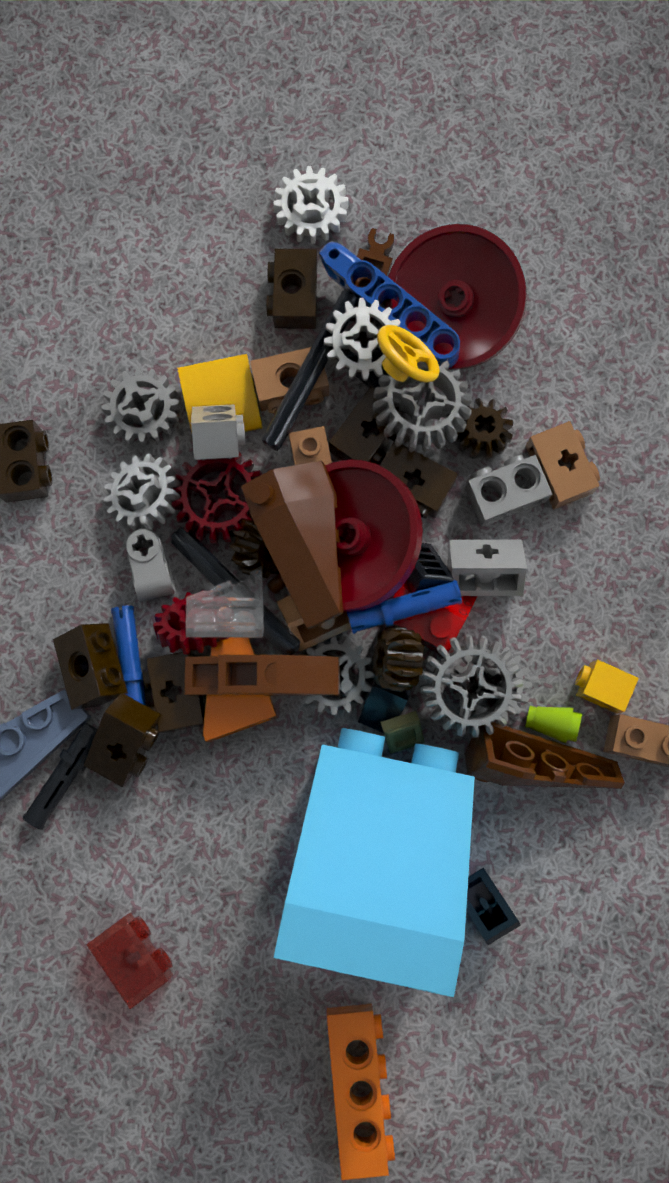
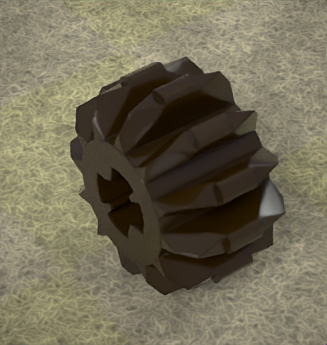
(486, 441)
(251, 551)
(398, 659)

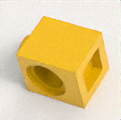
(605, 686)

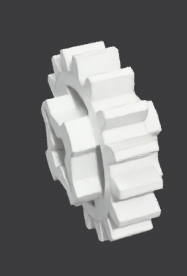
(311, 219)
(345, 339)

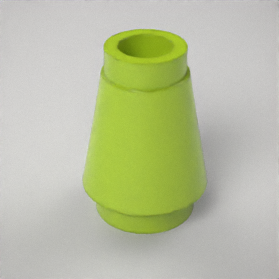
(555, 722)

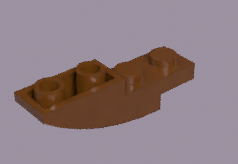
(262, 675)

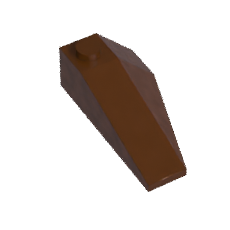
(297, 523)
(525, 759)

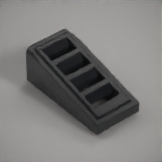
(429, 570)

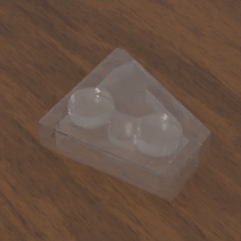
(227, 610)

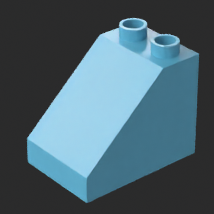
(382, 866)

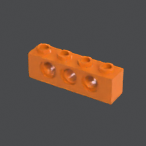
(359, 1155)

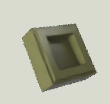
(402, 732)

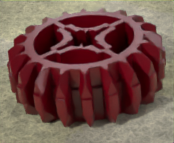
(212, 512)

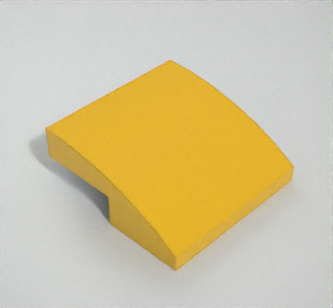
(222, 383)

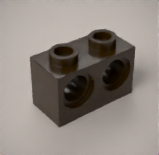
(29, 459)

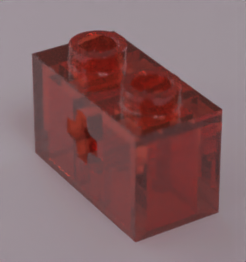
(139, 978)

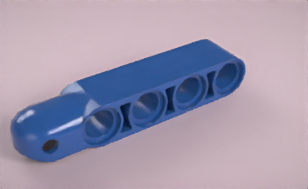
(346, 268)

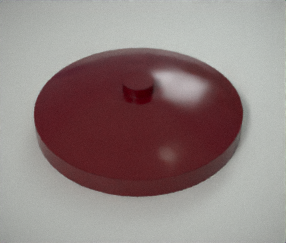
(469, 284)
(376, 532)

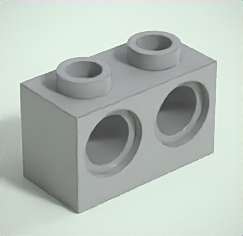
(216, 431)
(511, 497)

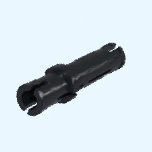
(61, 778)

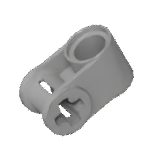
(150, 572)

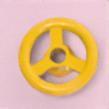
(403, 358)

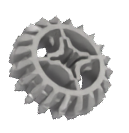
(454, 410)
(467, 703)

